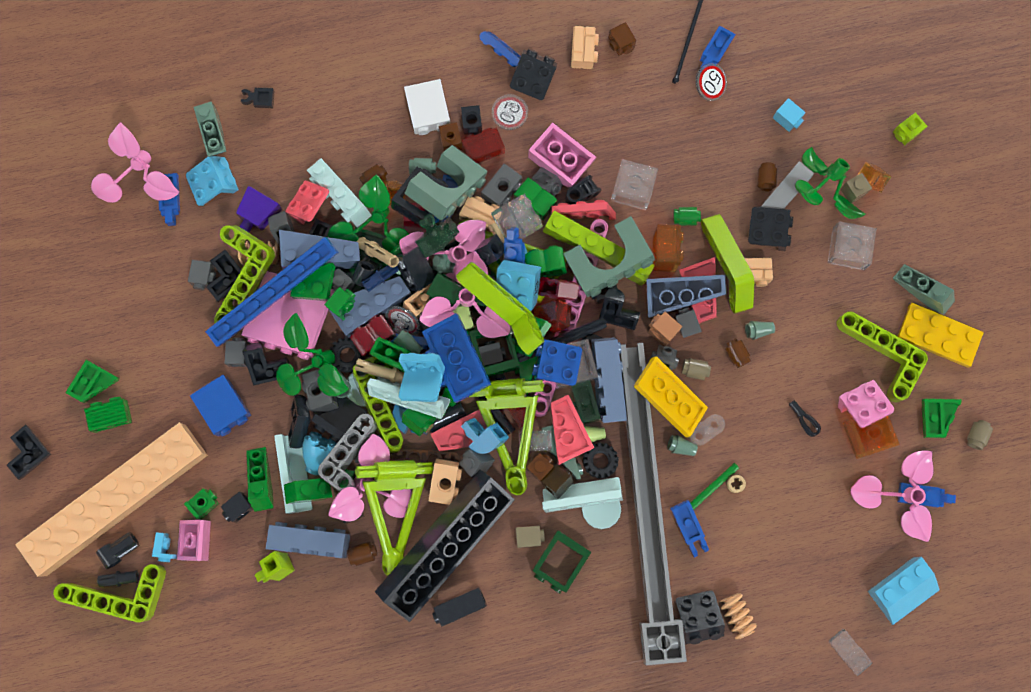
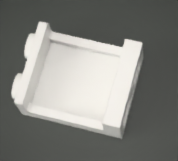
(427, 106)

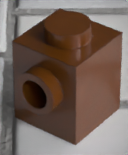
(622, 39)
(450, 136)
(540, 466)

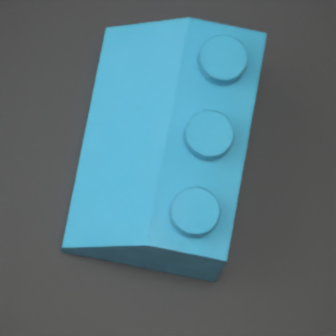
(905, 589)

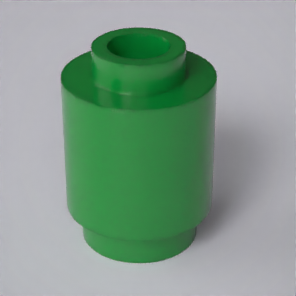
(687, 216)

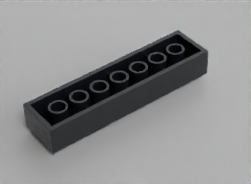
(444, 546)

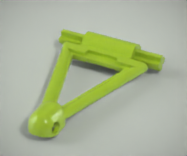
(512, 394)
(393, 476)

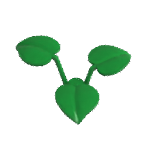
(834, 172)
(376, 196)
(329, 381)

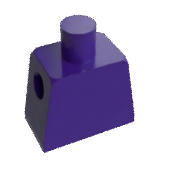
(256, 209)

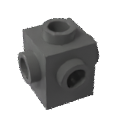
(667, 356)

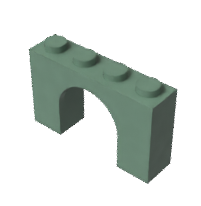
(442, 200)
(636, 256)

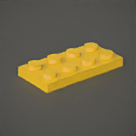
(940, 335)
(670, 396)

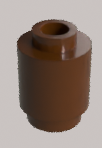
(371, 172)
(767, 176)
(737, 353)
(362, 553)

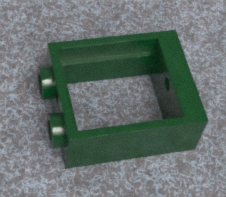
(500, 368)
(541, 576)

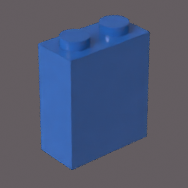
(220, 406)

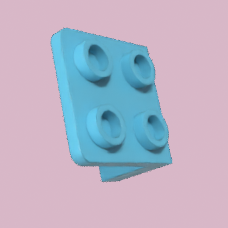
(210, 179)
(421, 377)

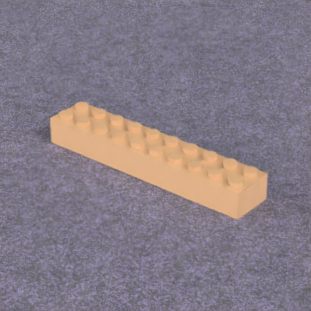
(111, 500)

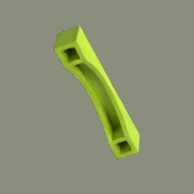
(572, 233)

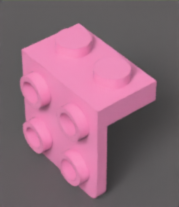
(866, 404)

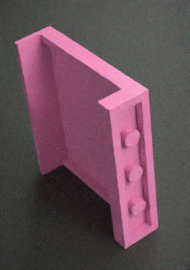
(269, 325)

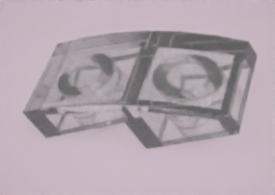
(539, 440)
(850, 652)

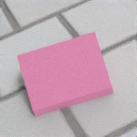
(194, 540)

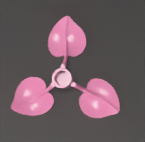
(124, 144)
(469, 237)
(439, 308)
(919, 469)
(347, 503)

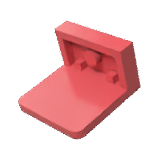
(307, 202)

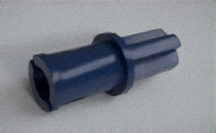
(378, 277)

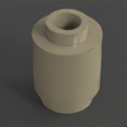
(696, 369)
(979, 435)

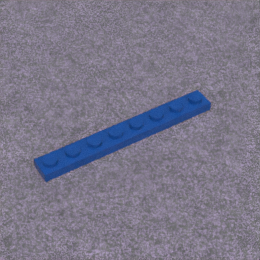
(272, 291)

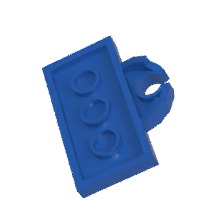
(463, 368)

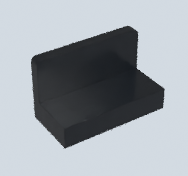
(415, 269)

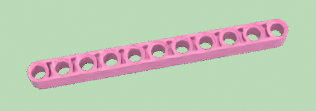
(546, 398)

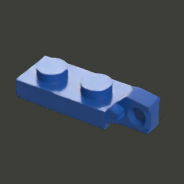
(717, 46)
(171, 207)
(514, 247)
(934, 496)

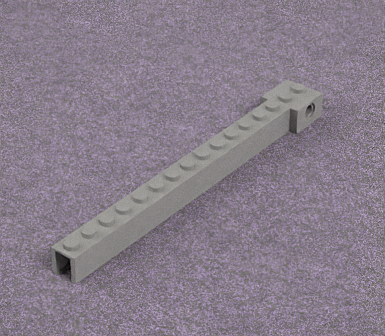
(662, 634)

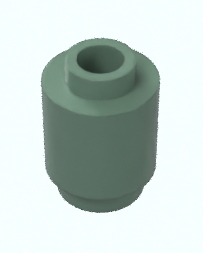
(423, 163)

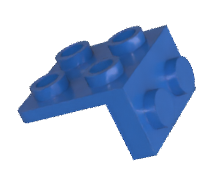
(557, 362)

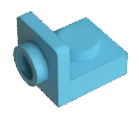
(162, 544)

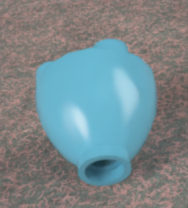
(315, 450)

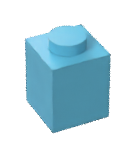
(789, 115)

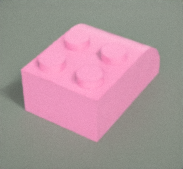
(561, 155)

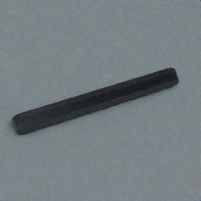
(572, 335)

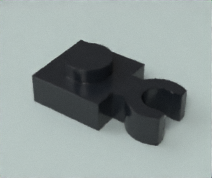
(260, 97)

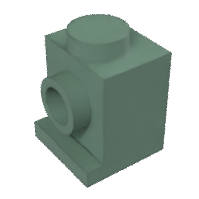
(442, 264)

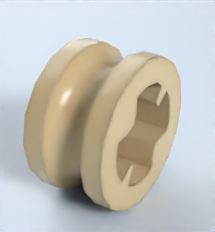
(740, 488)

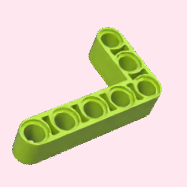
(732, 261)
(245, 275)
(503, 304)
(888, 350)
(382, 415)
(114, 601)

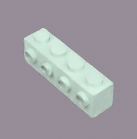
(340, 194)

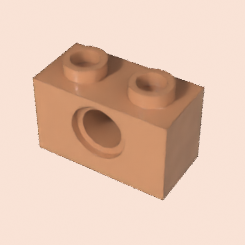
(664, 328)

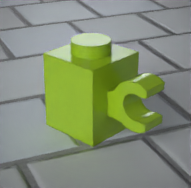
(909, 129)
(274, 567)

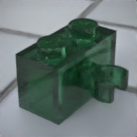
(437, 234)
(585, 402)

